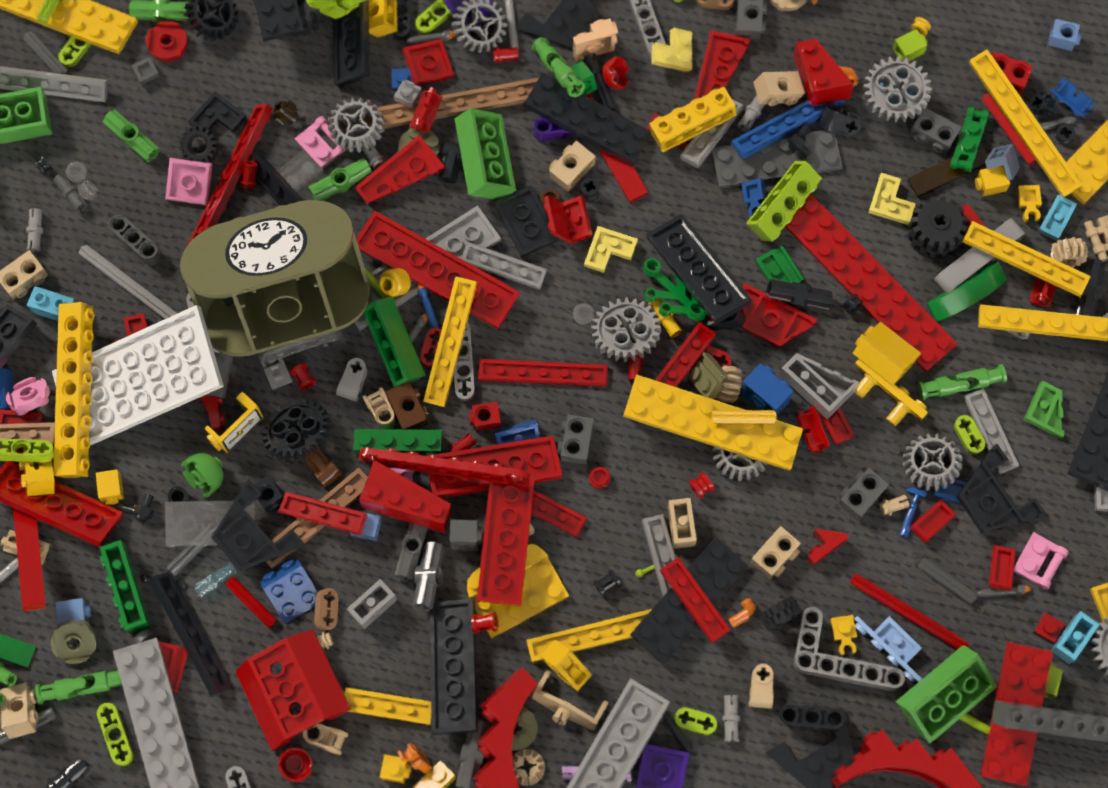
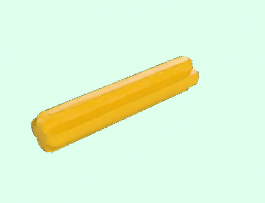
(743, 416)

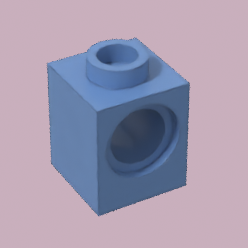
(1061, 27)
(371, 528)
(73, 610)

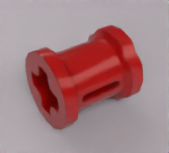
(303, 376)
(485, 622)

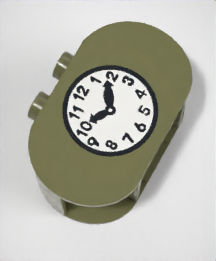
(289, 275)

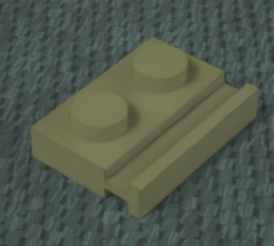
(708, 376)

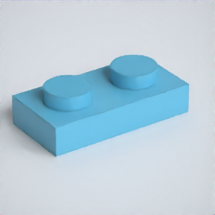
(1057, 218)

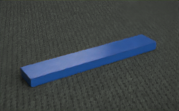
(779, 128)

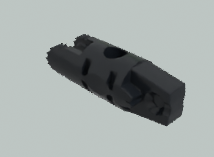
(68, 776)

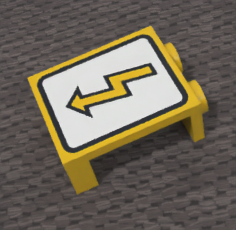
(239, 428)

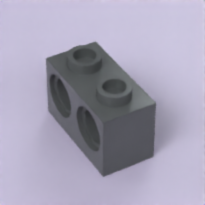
(938, 126)
(580, 440)
(866, 496)

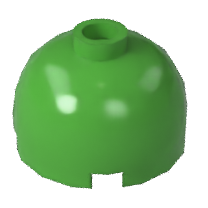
(203, 469)

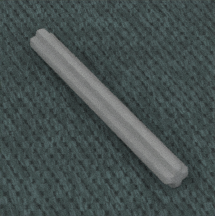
(126, 282)

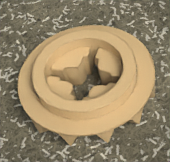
(536, 772)

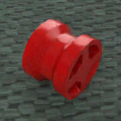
(701, 485)

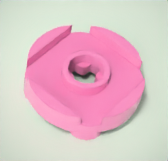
(28, 395)

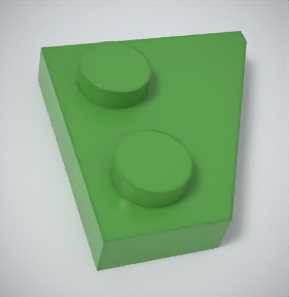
(1046, 409)

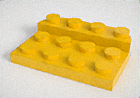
(540, 592)

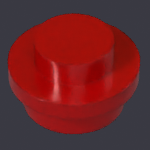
(599, 477)

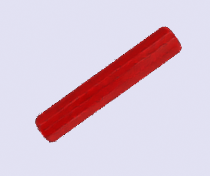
(251, 602)

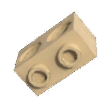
(18, 271)
(772, 550)

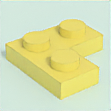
(677, 54)
(887, 205)
(607, 243)

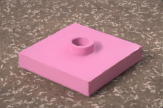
(188, 181)

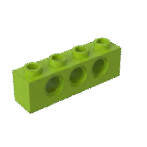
(773, 205)

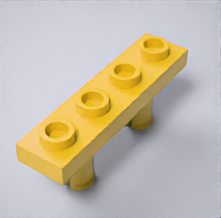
(900, 394)

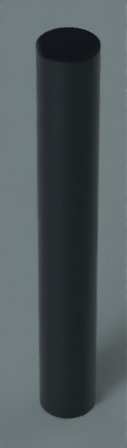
(677, 733)

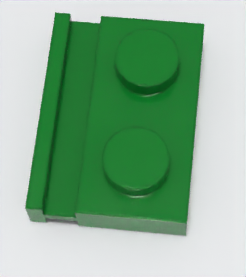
(779, 266)

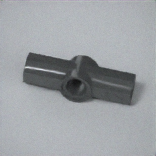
(409, 559)
(428, 576)
(471, 758)

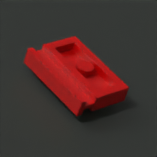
(174, 660)

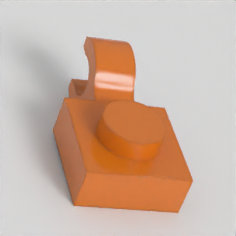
(416, 758)

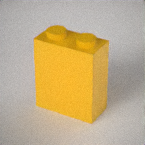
(885, 352)

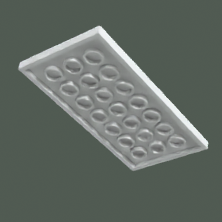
(151, 373)

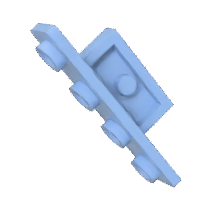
(895, 642)

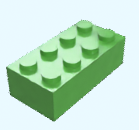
(24, 115)
(485, 154)
(946, 694)

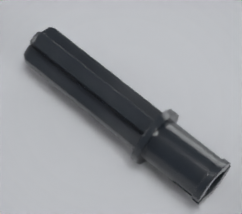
(602, 88)

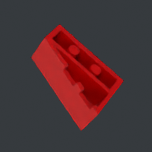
(820, 74)

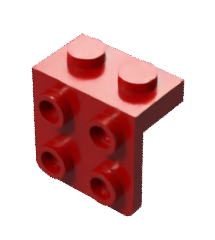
(568, 219)

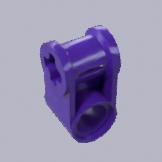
(553, 131)

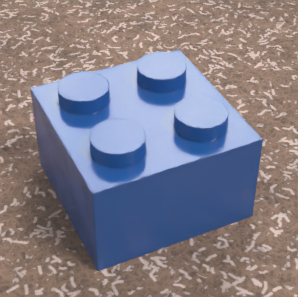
(766, 390)

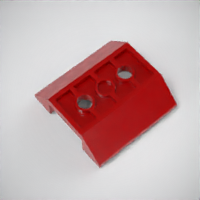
(304, 679)

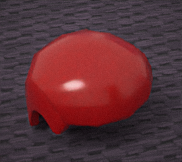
(615, 72)
(291, 760)

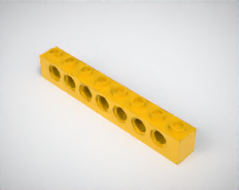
(66, 381)

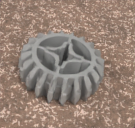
(481, 33)
(345, 115)
(924, 450)
(740, 471)

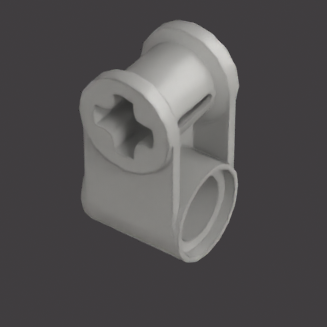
(352, 382)

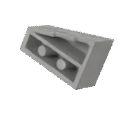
(818, 384)

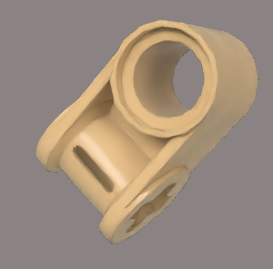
(379, 406)
(761, 691)
(327, 738)

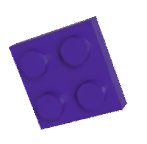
(662, 768)

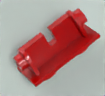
(426, 110)
(1042, 293)
(816, 438)

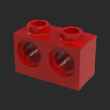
(1010, 67)

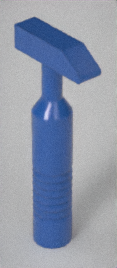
(911, 510)

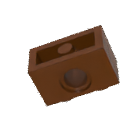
(404, 395)

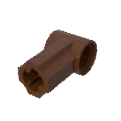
(323, 469)

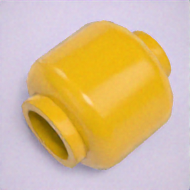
(394, 282)

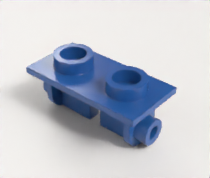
(1065, 94)

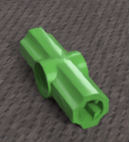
(157, 10)
(123, 128)
(352, 174)

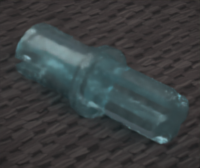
(215, 579)

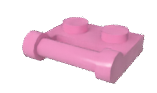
(316, 146)
(1033, 557)

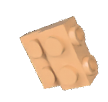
(598, 41)

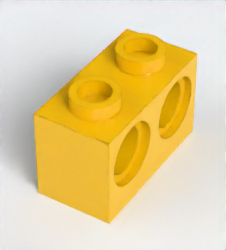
(566, 665)

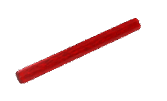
(908, 612)

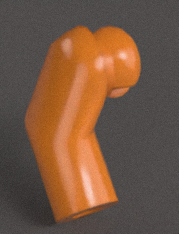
(744, 615)

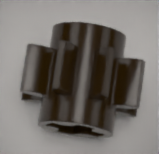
(285, 112)

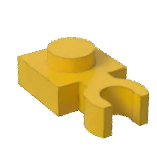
(1030, 199)
(844, 630)

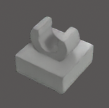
(408, 93)
(278, 375)

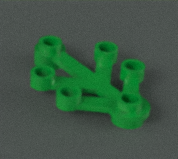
(673, 293)

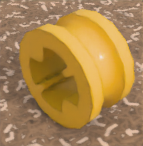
(921, 25)

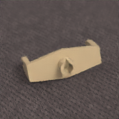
(564, 709)

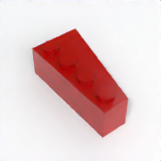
(402, 499)

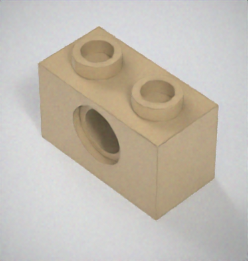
(779, 88)
(569, 177)
(681, 523)
(18, 710)

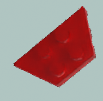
(773, 319)

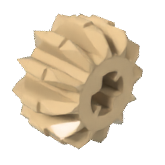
(1070, 251)
(731, 386)

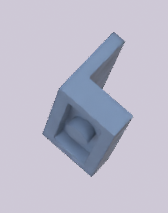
(1004, 156)

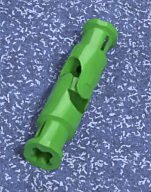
(558, 67)
(958, 383)
(70, 687)

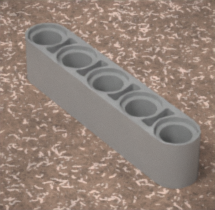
(973, 260)

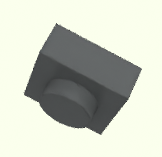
(145, 70)

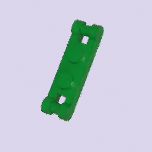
(970, 139)

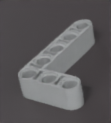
(838, 663)

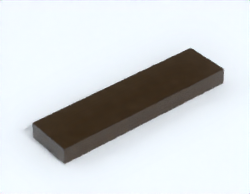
(942, 174)

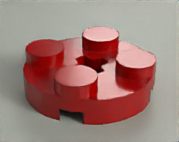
(168, 52)

